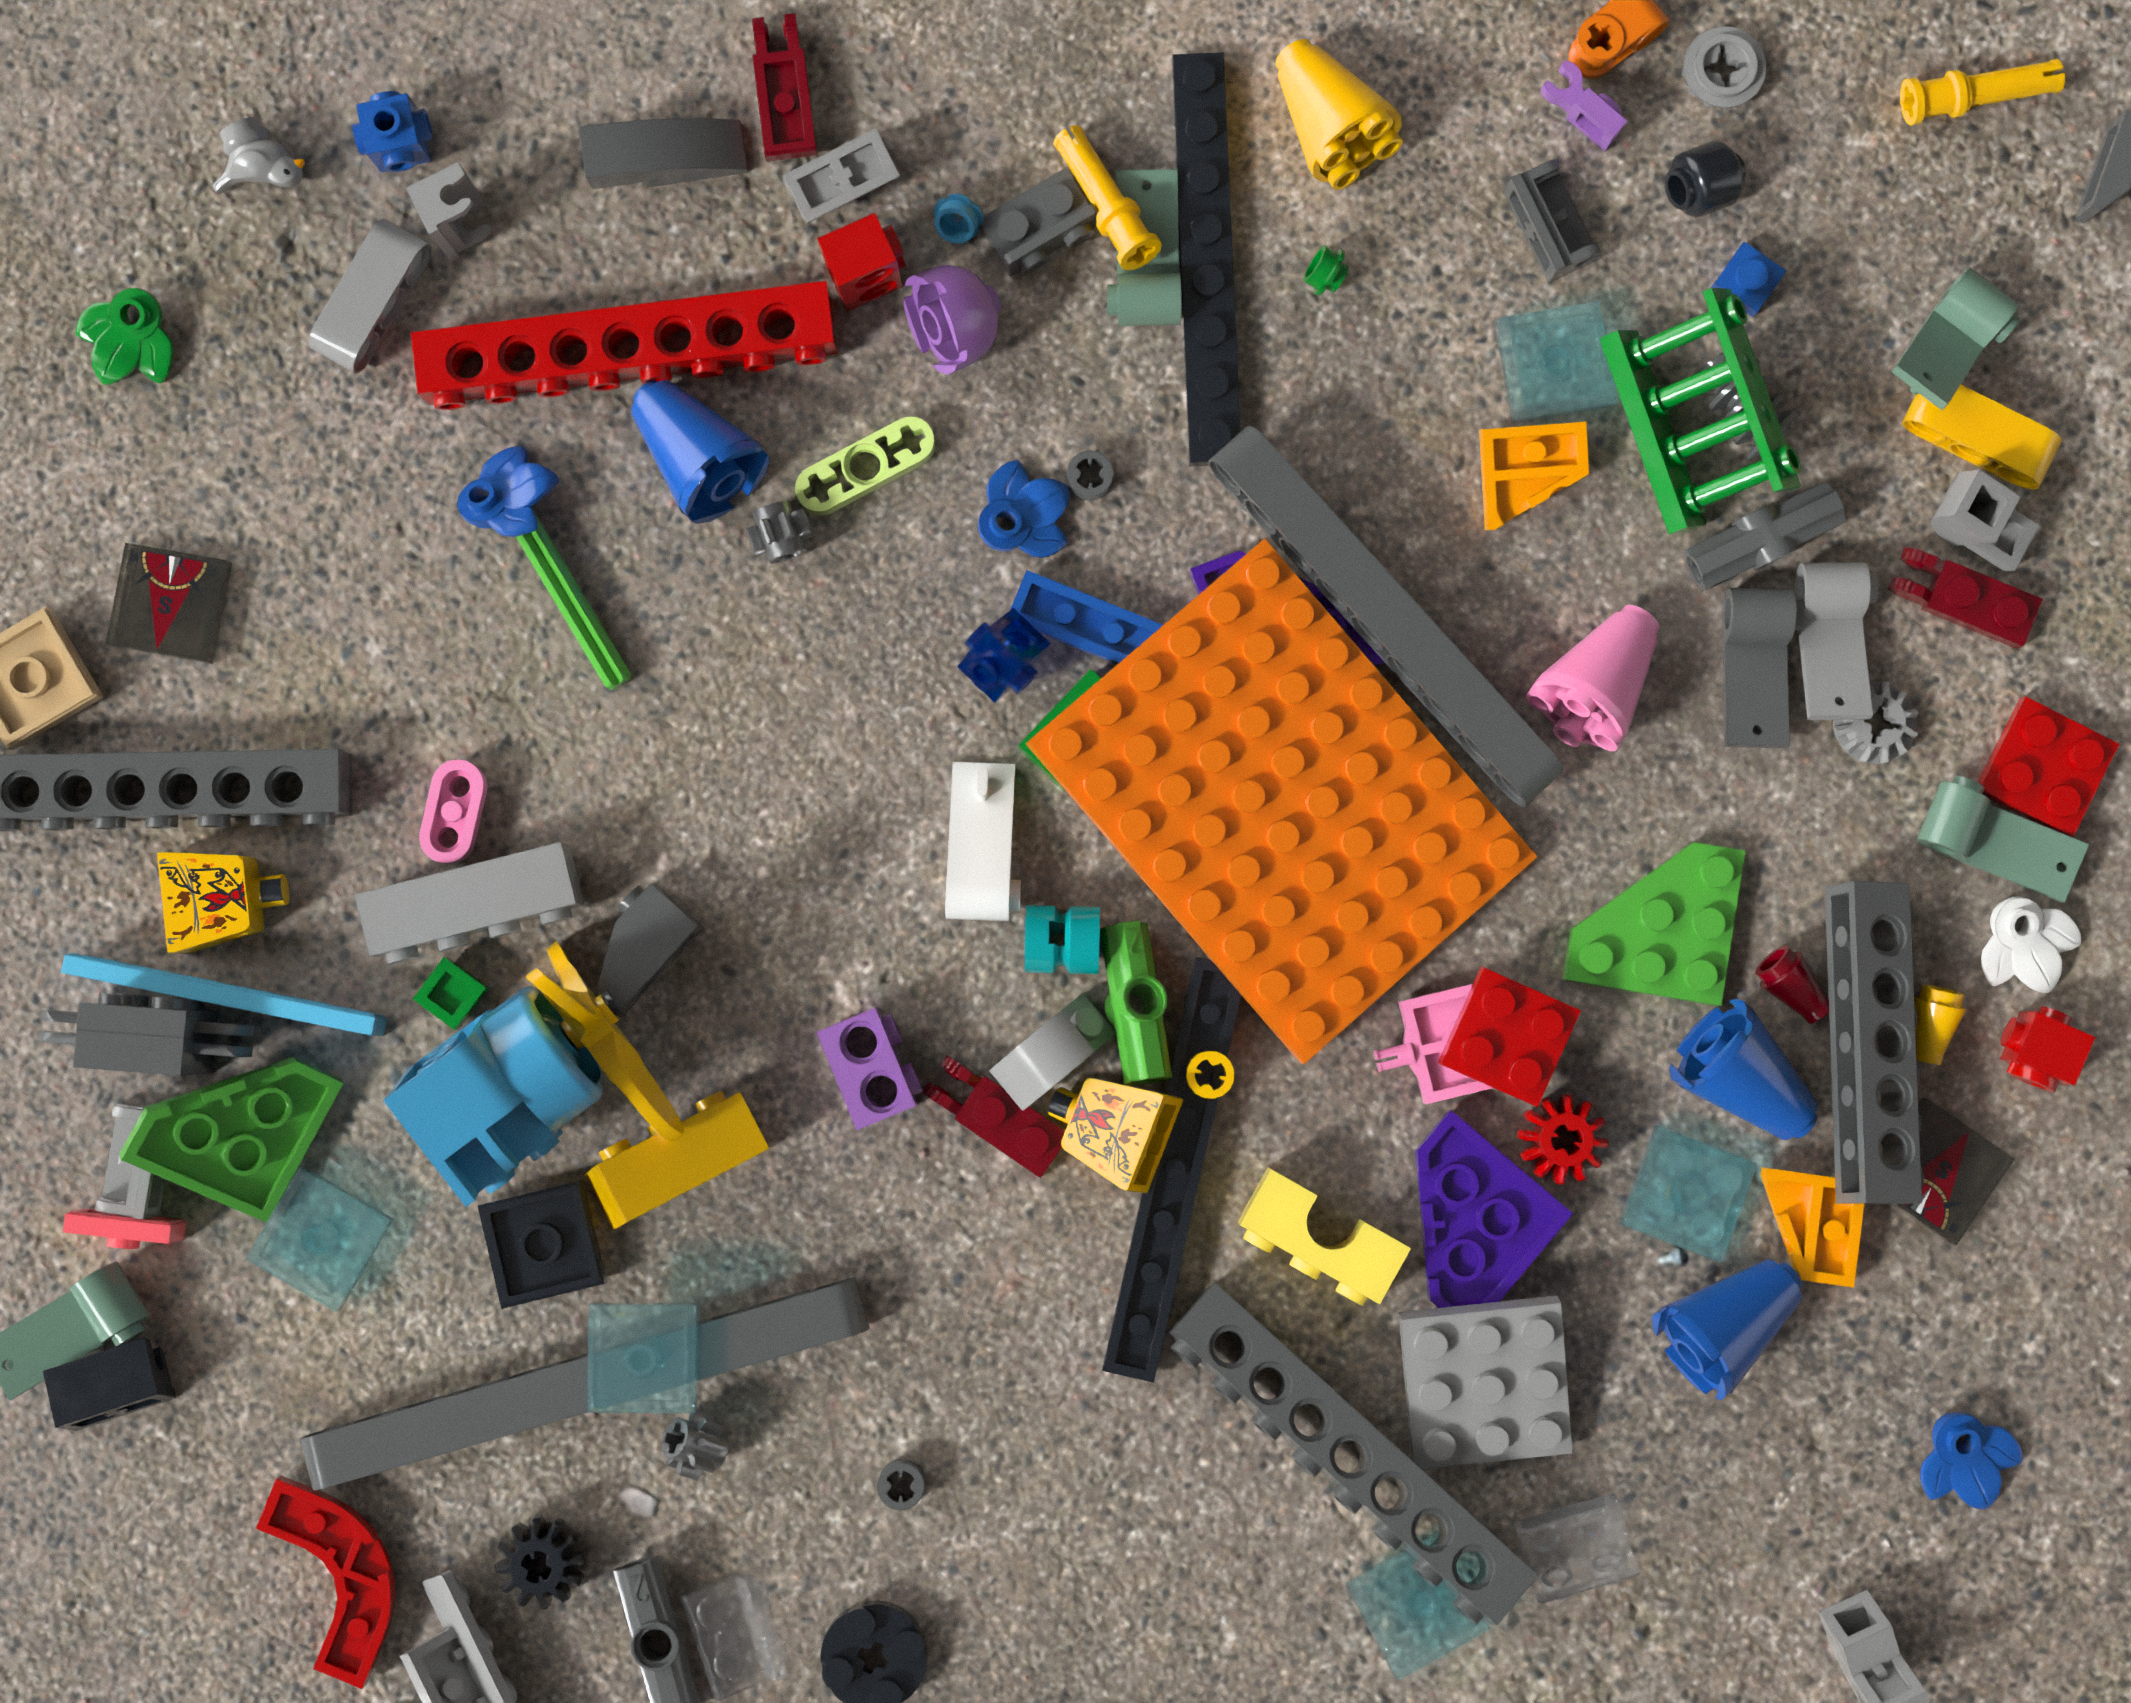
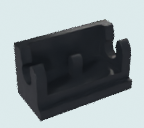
(108, 1385)

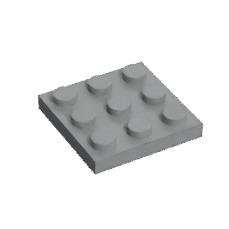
(1486, 1382)

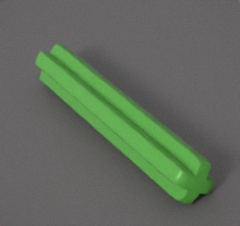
(574, 607)

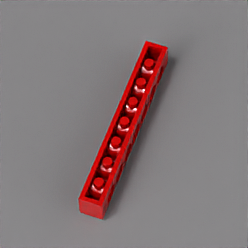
(442, 351)

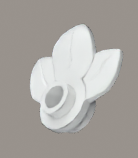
(2032, 950)

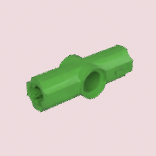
(1132, 970)

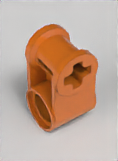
(1619, 30)

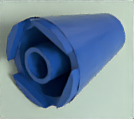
(697, 450)
(1744, 1071)
(1728, 1324)

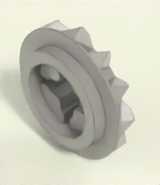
(1739, 51)
(1889, 744)

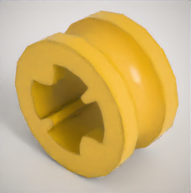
(1206, 1090)

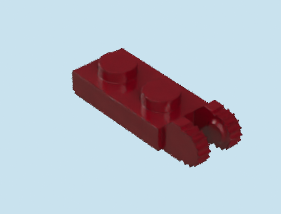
(783, 94)
(1969, 598)
(997, 1119)

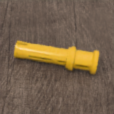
(1958, 92)
(1116, 214)

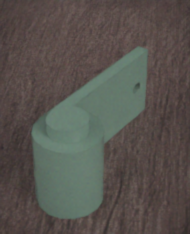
(1153, 291)
(1954, 337)
(2000, 842)
(69, 1328)

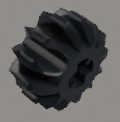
(522, 1564)

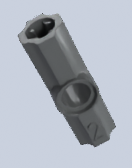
(1764, 536)
(650, 1607)

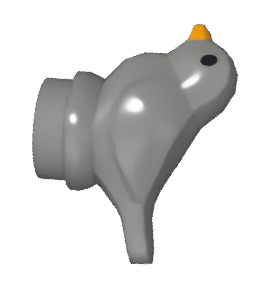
(256, 157)

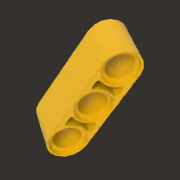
(1986, 436)

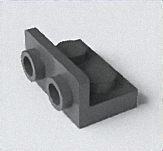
(1039, 223)

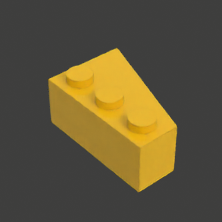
(658, 1170)

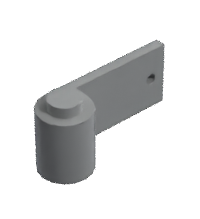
(1834, 638)

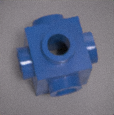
(406, 135)

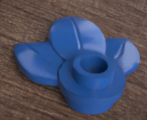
(509, 493)
(1029, 506)
(1971, 1466)

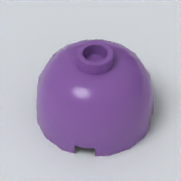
(952, 315)

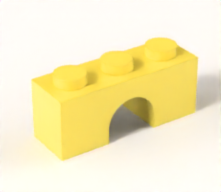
(1361, 1263)

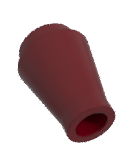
(1793, 983)

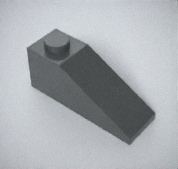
(644, 943)

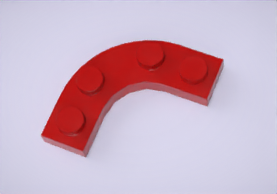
(359, 1571)

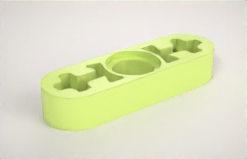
(869, 444)

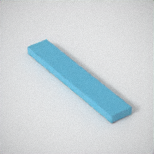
(224, 994)

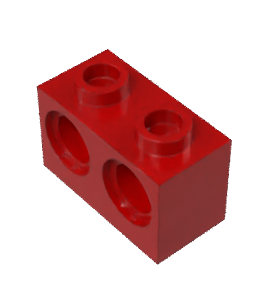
(863, 261)

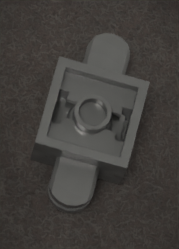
(156, 1039)

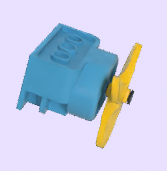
(519, 1078)

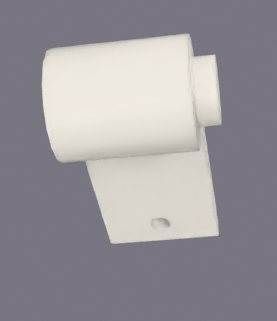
(981, 843)

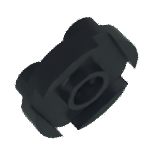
(862, 1627)

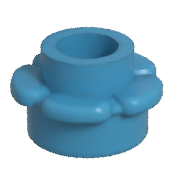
(955, 228)

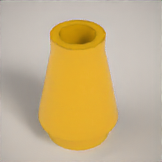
(1938, 1019)

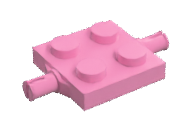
(1427, 1027)

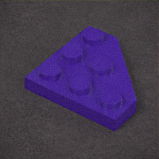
(1478, 1216)

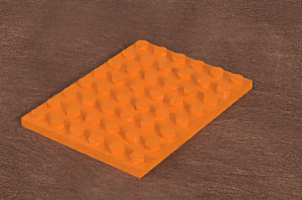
(1282, 801)

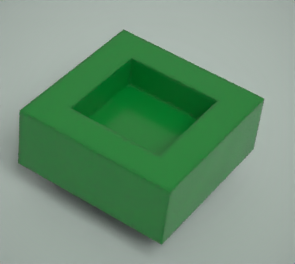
(451, 993)

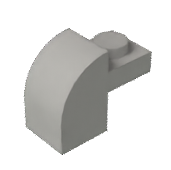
(1983, 518)
(1052, 1051)
(1869, 1652)

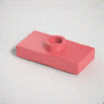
(123, 1230)

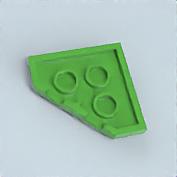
(1665, 930)
(237, 1135)

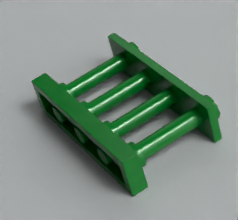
(1649, 406)

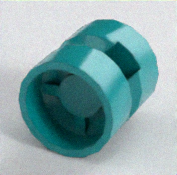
(1081, 933)

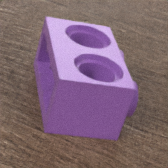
(856, 1073)

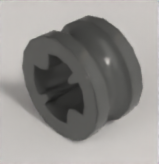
(1105, 475)
(885, 1483)

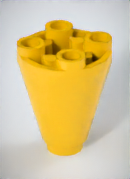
(1335, 115)

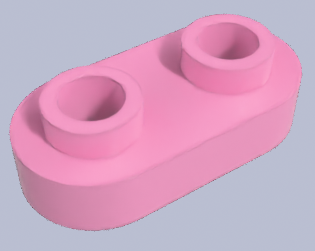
(448, 811)

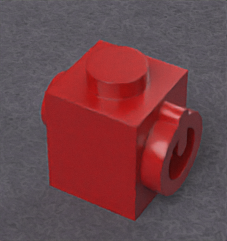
(2045, 1049)

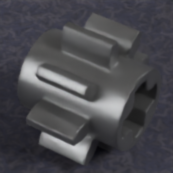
(779, 532)
(695, 1445)

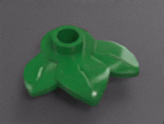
(124, 345)

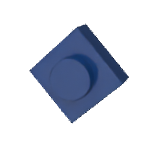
(1750, 277)

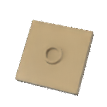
(40, 678)

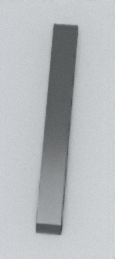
(1385, 616)

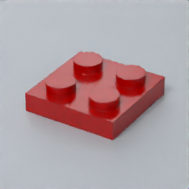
(2047, 766)
(1509, 1036)

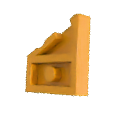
(1529, 466)
(1816, 1231)

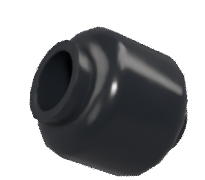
(1705, 179)

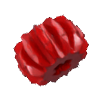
(1557, 1157)

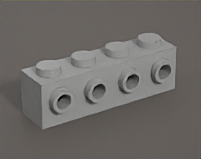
(469, 901)

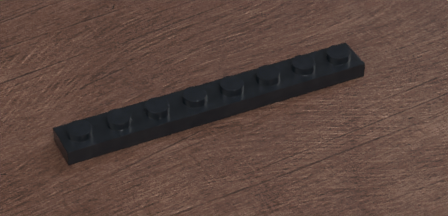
(1205, 253)
(1168, 1206)

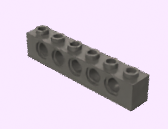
(1856, 1064)

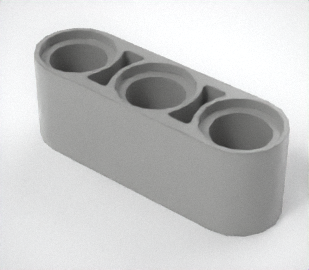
(369, 296)

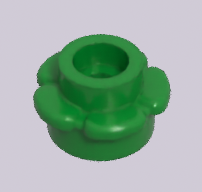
(1326, 270)

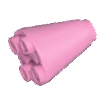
(1599, 681)

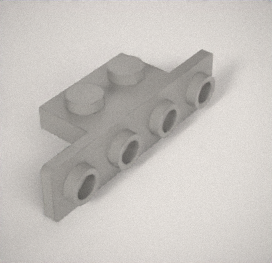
(458, 1660)

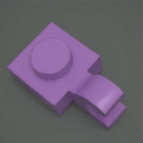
(1591, 113)

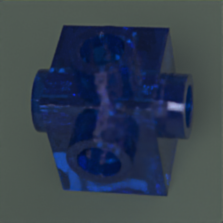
(1003, 655)

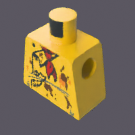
(214, 898)
(1116, 1129)

